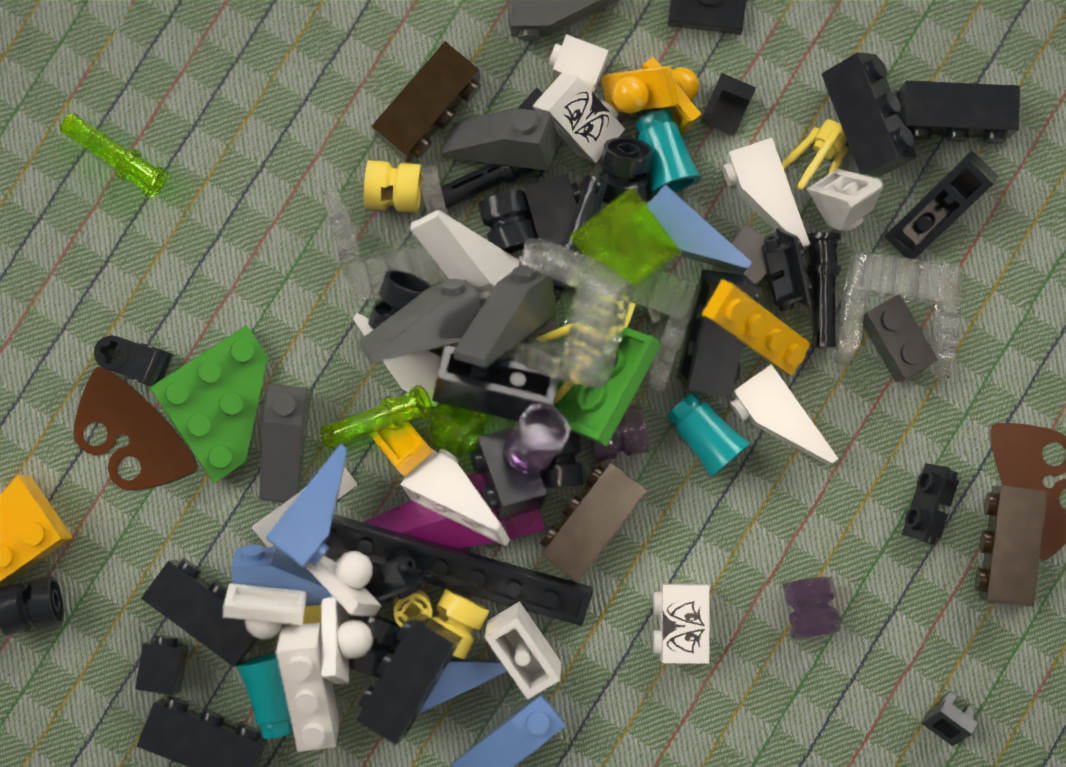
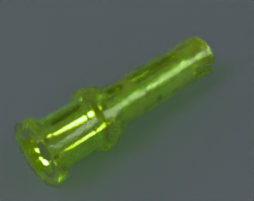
(127, 163)
(389, 414)

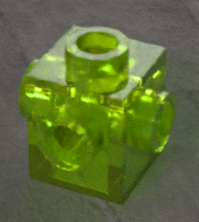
(456, 428)

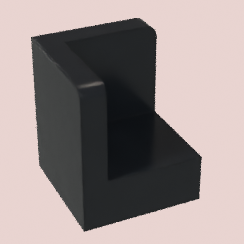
(728, 104)

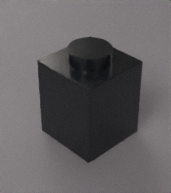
(162, 665)

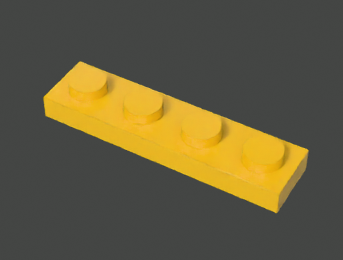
(756, 327)

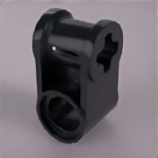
(138, 361)

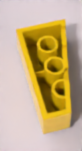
(27, 528)

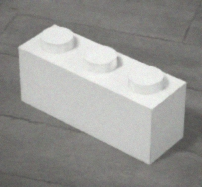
(307, 693)

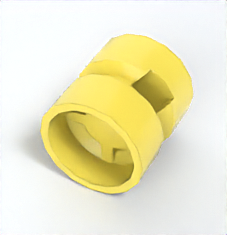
(406, 188)
(461, 617)

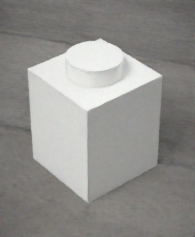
(578, 58)

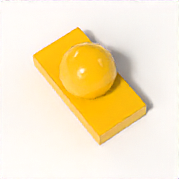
(687, 88)
(640, 89)
(402, 447)

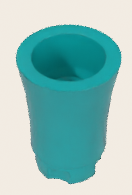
(670, 159)
(706, 434)
(267, 694)

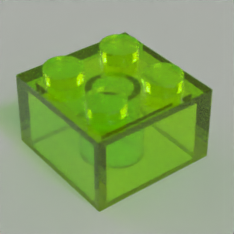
(627, 240)

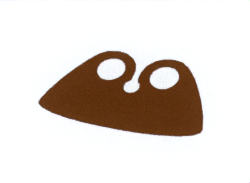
(150, 436)
(1021, 465)

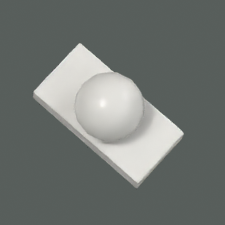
(346, 581)
(264, 608)
(341, 641)

